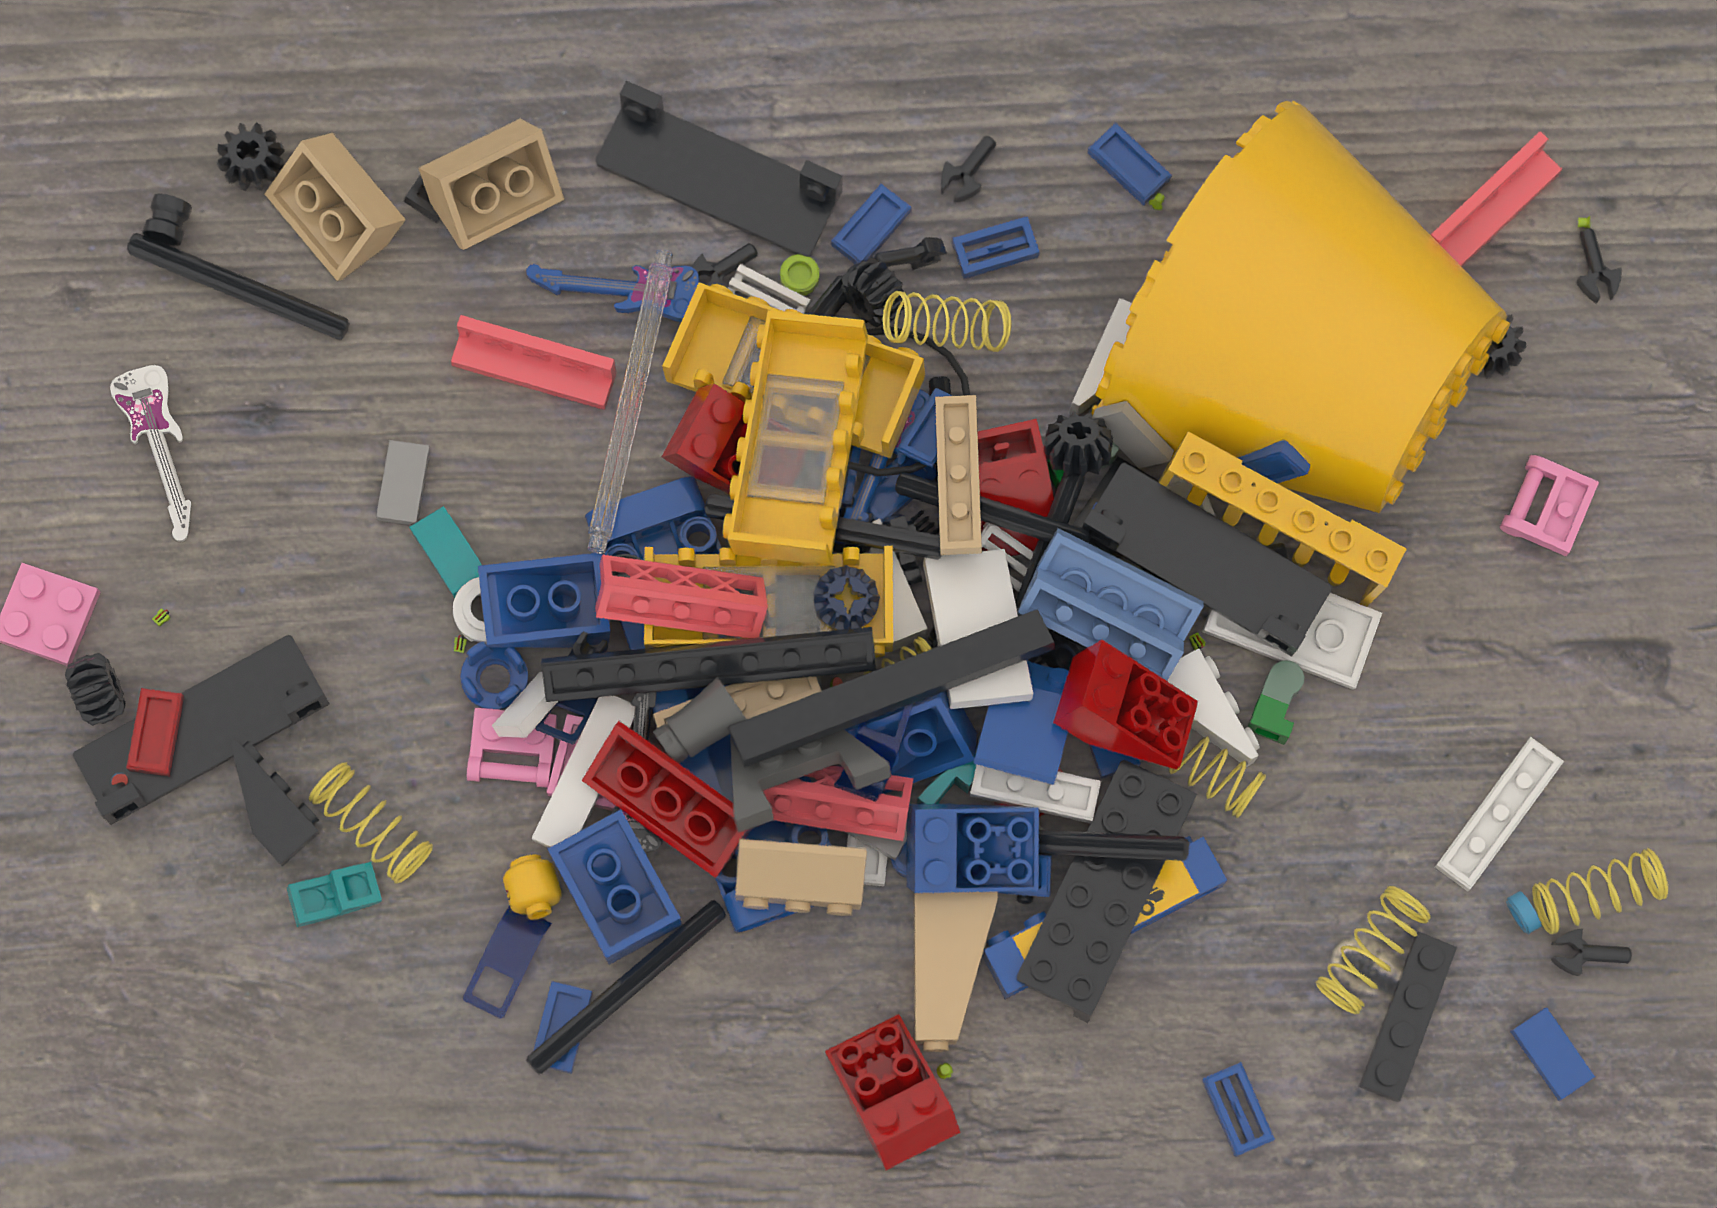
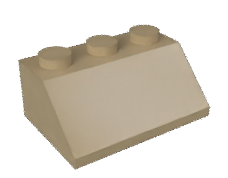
(492, 183)
(334, 205)
(800, 876)

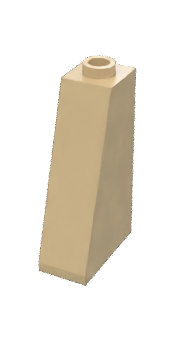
(947, 955)

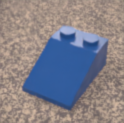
(542, 602)
(1022, 734)
(933, 738)
(615, 887)

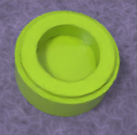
(800, 274)

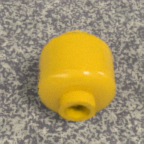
(532, 886)

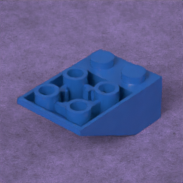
(972, 848)

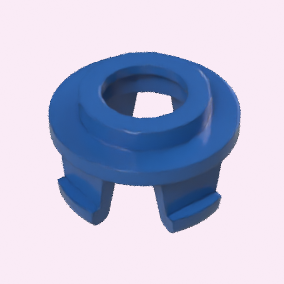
(481, 657)

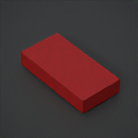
(155, 732)

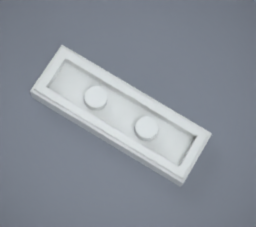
(1069, 797)

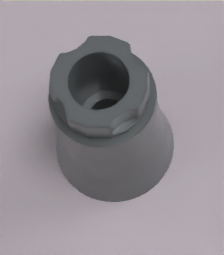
(699, 722)

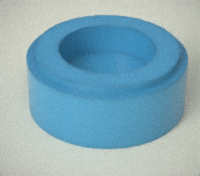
(1523, 912)

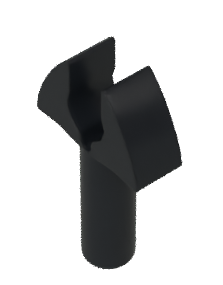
(967, 170)
(922, 255)
(726, 265)
(1596, 268)
(1587, 952)

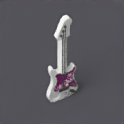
(144, 400)

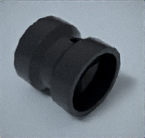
(167, 219)

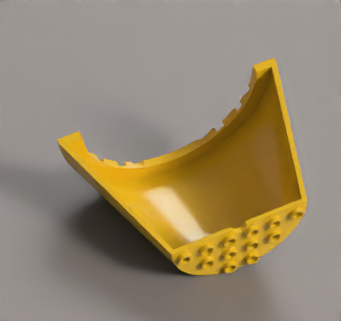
(1304, 318)

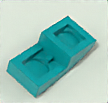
(447, 549)
(960, 776)
(334, 894)

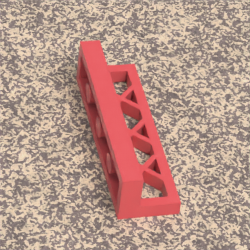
(1497, 201)
(533, 362)
(682, 602)
(831, 808)

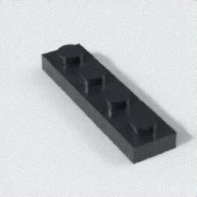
(1407, 1017)

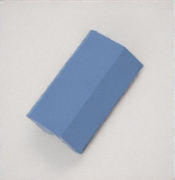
(1102, 597)

